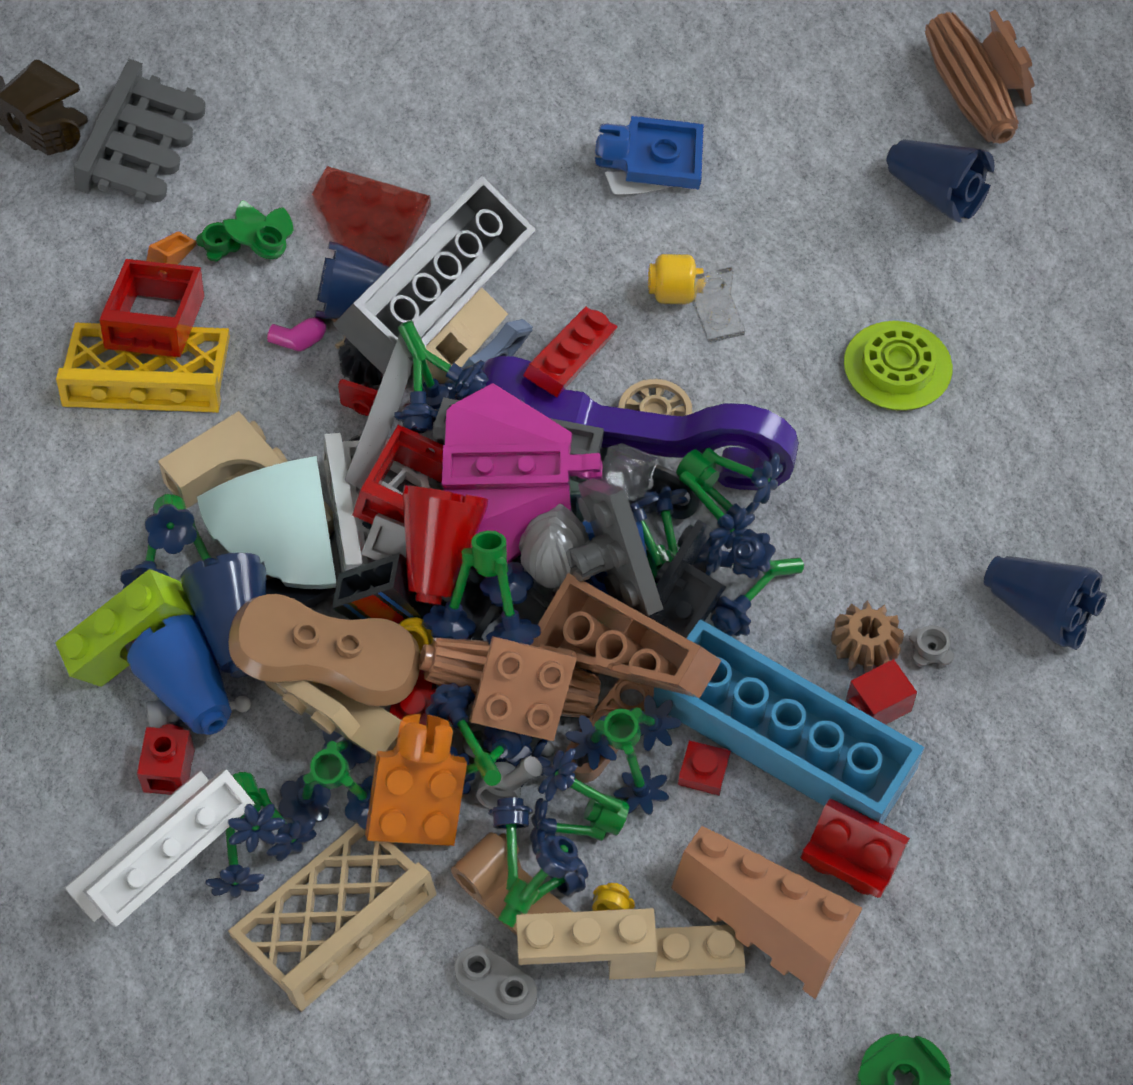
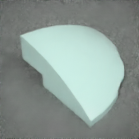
(277, 517)

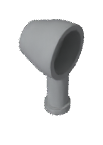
(510, 783)

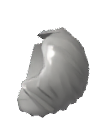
(546, 543)

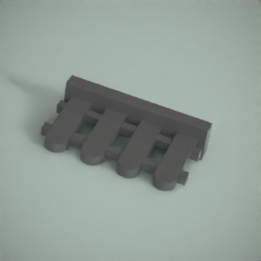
(121, 113)

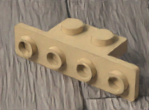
(332, 711)

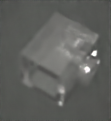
(628, 469)

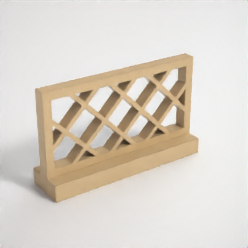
(350, 941)

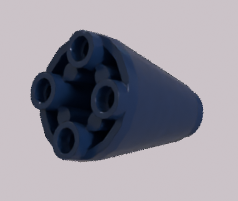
(1048, 595)

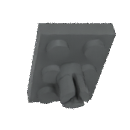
(614, 548)

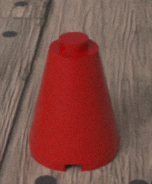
(435, 534)

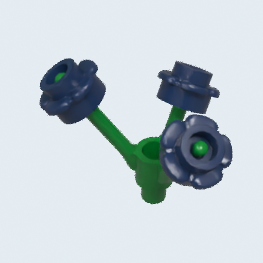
(555, 857)

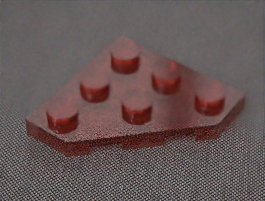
(369, 214)

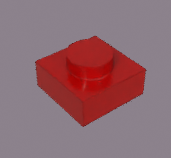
(704, 767)

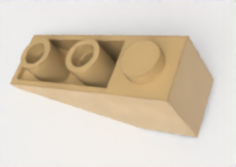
(465, 332)

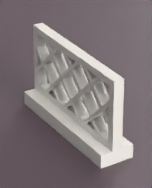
(343, 496)

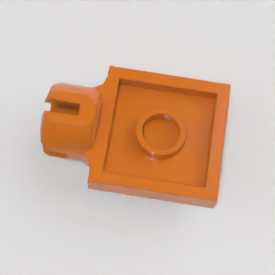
(417, 786)

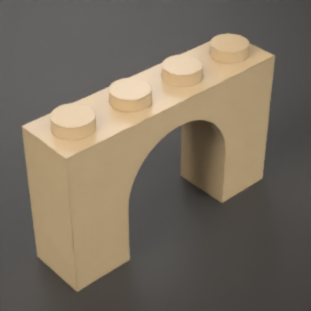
(219, 456)

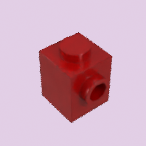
(882, 693)
(165, 759)

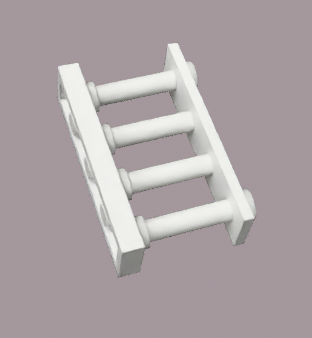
(158, 847)

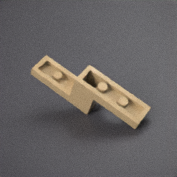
(628, 944)

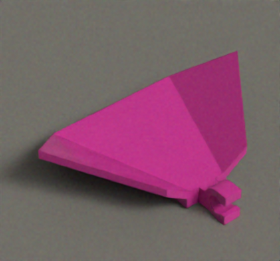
(512, 458)

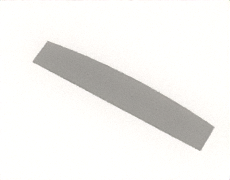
(381, 415)

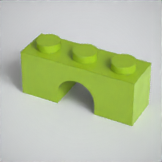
(96, 646)

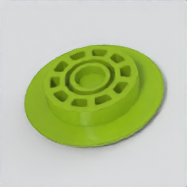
(900, 355)

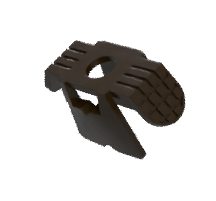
(38, 109)

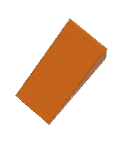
(170, 249)

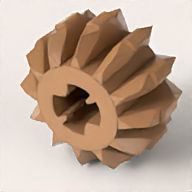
(881, 637)

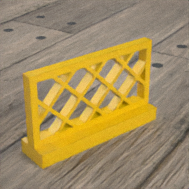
(143, 386)

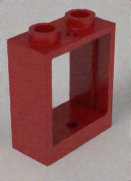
(148, 332)
(407, 449)

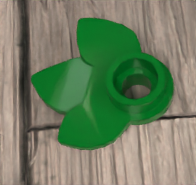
(261, 233)

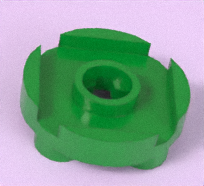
(904, 1055)

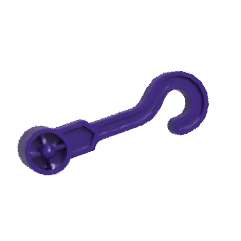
(663, 435)

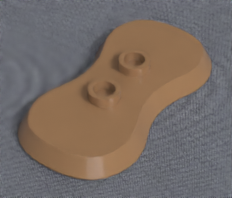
(287, 641)

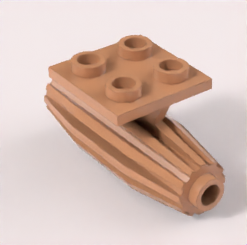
(982, 72)
(513, 683)

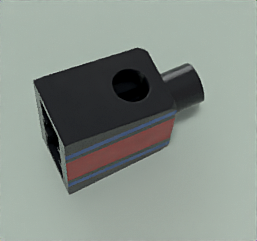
(378, 592)

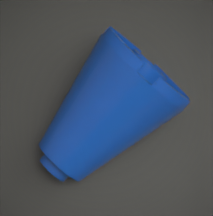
(182, 673)

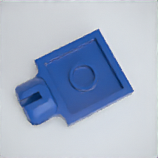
(653, 151)

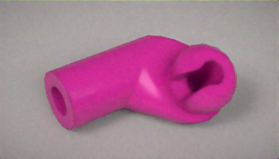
(299, 337)

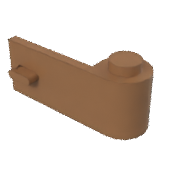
(484, 877)

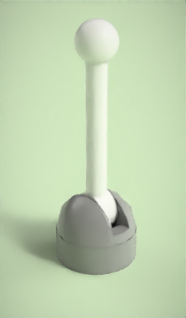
(160, 714)

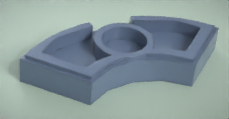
(504, 344)

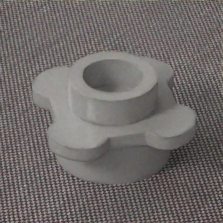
(934, 636)

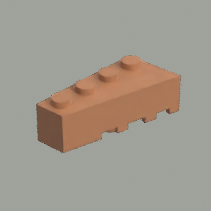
(622, 641)
(767, 906)

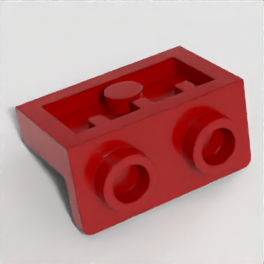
(854, 849)

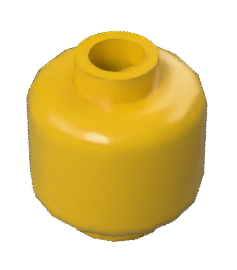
(673, 278)

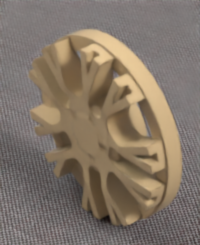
(657, 403)

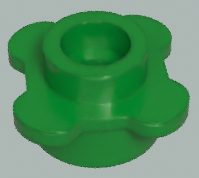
(210, 239)

